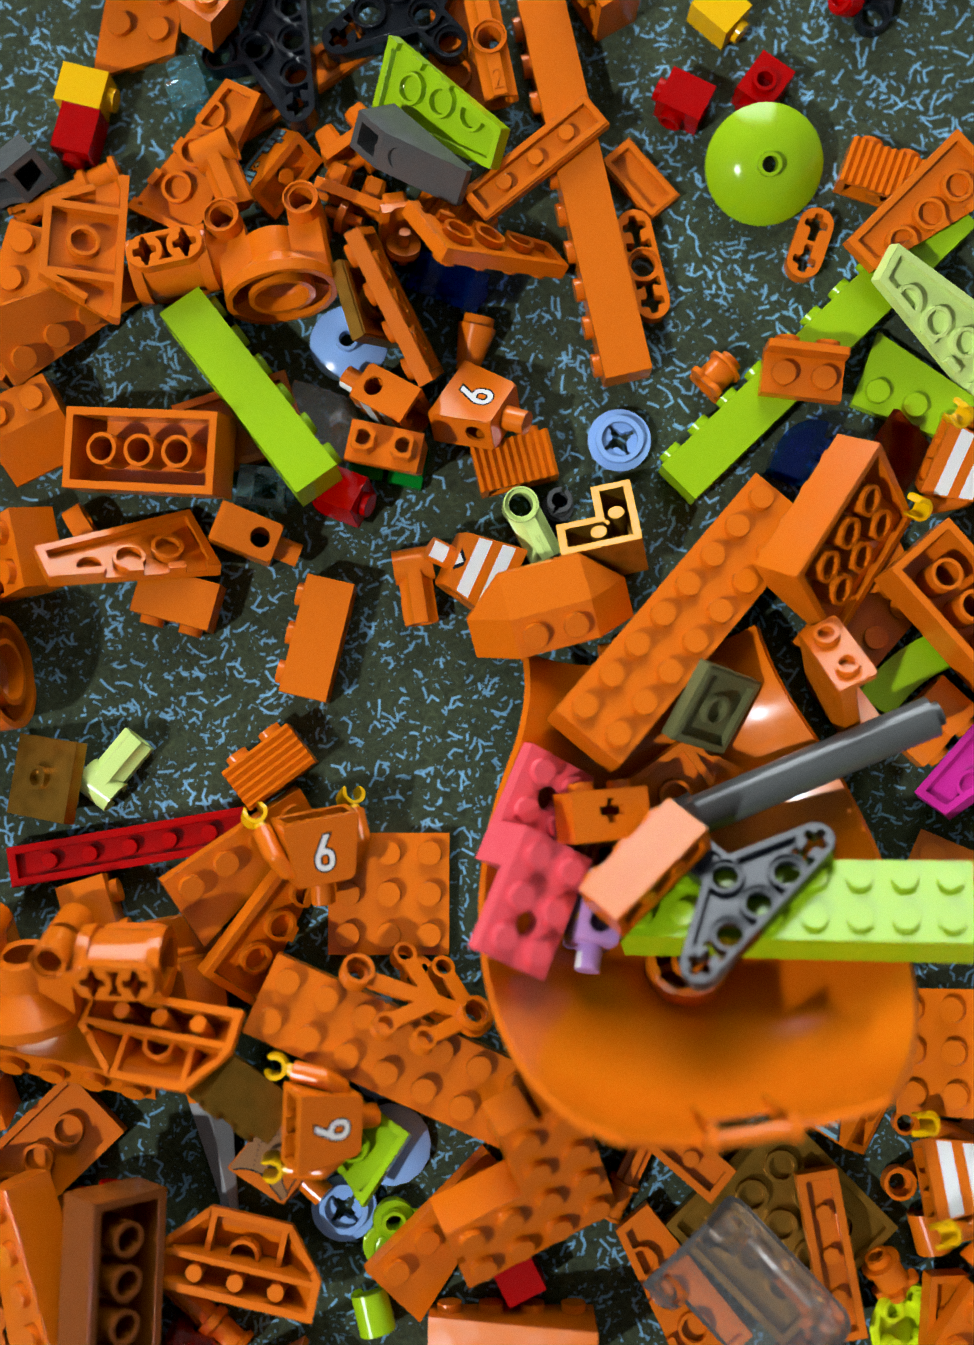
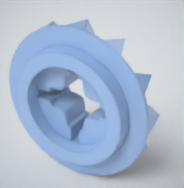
(623, 423)
(346, 1226)

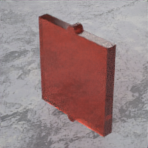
(903, 447)

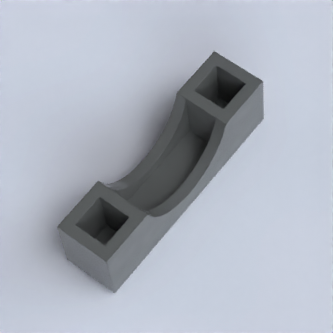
(22, 172)

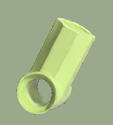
(532, 529)
(110, 773)

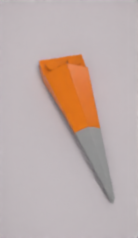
(191, 985)

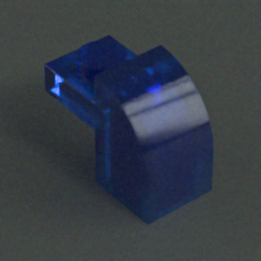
(453, 285)
(797, 451)

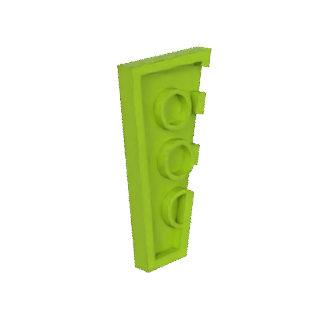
(439, 105)

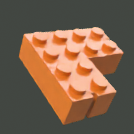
(529, 1200)

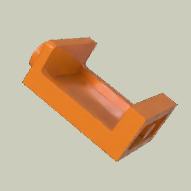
(835, 672)

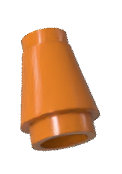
(474, 338)

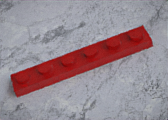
(117, 847)

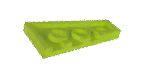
(903, 382)

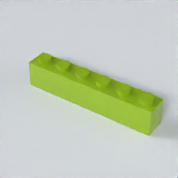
(252, 396)

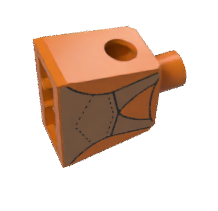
(249, 1167)

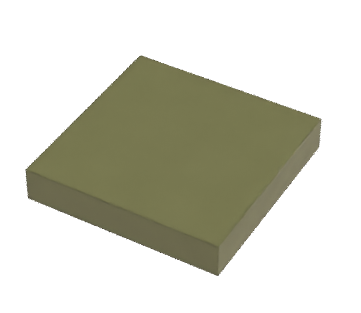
(711, 707)

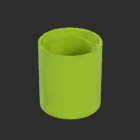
(373, 1312)

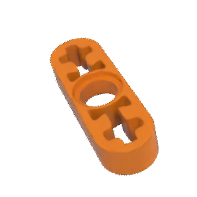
(646, 236)

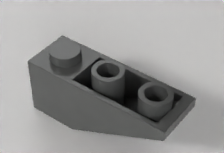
(409, 153)

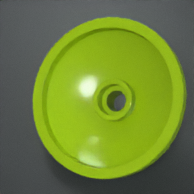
(736, 159)

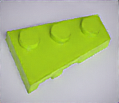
(378, 1154)

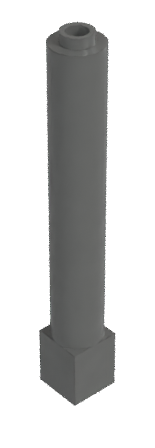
(815, 765)

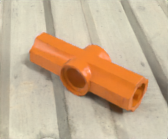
(492, 64)

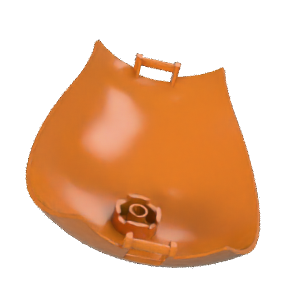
(779, 1038)

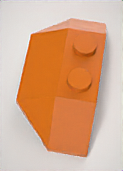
(548, 607)
(160, 1040)
(243, 1263)

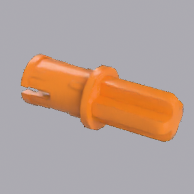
(626, 1179)

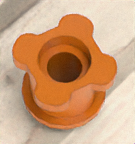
(716, 374)
(887, 1272)

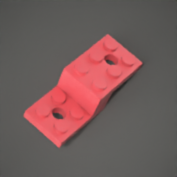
(533, 867)

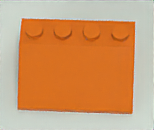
(836, 533)

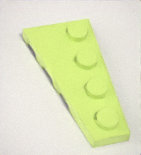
(932, 310)

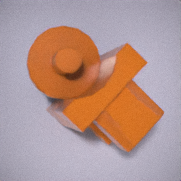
(337, 148)
(336, 190)
(395, 232)

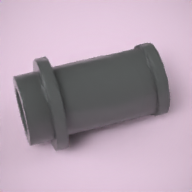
(563, 513)

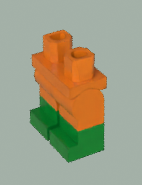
(380, 447)

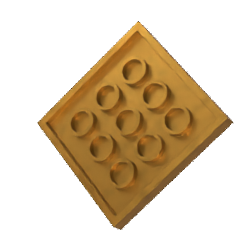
(768, 1188)

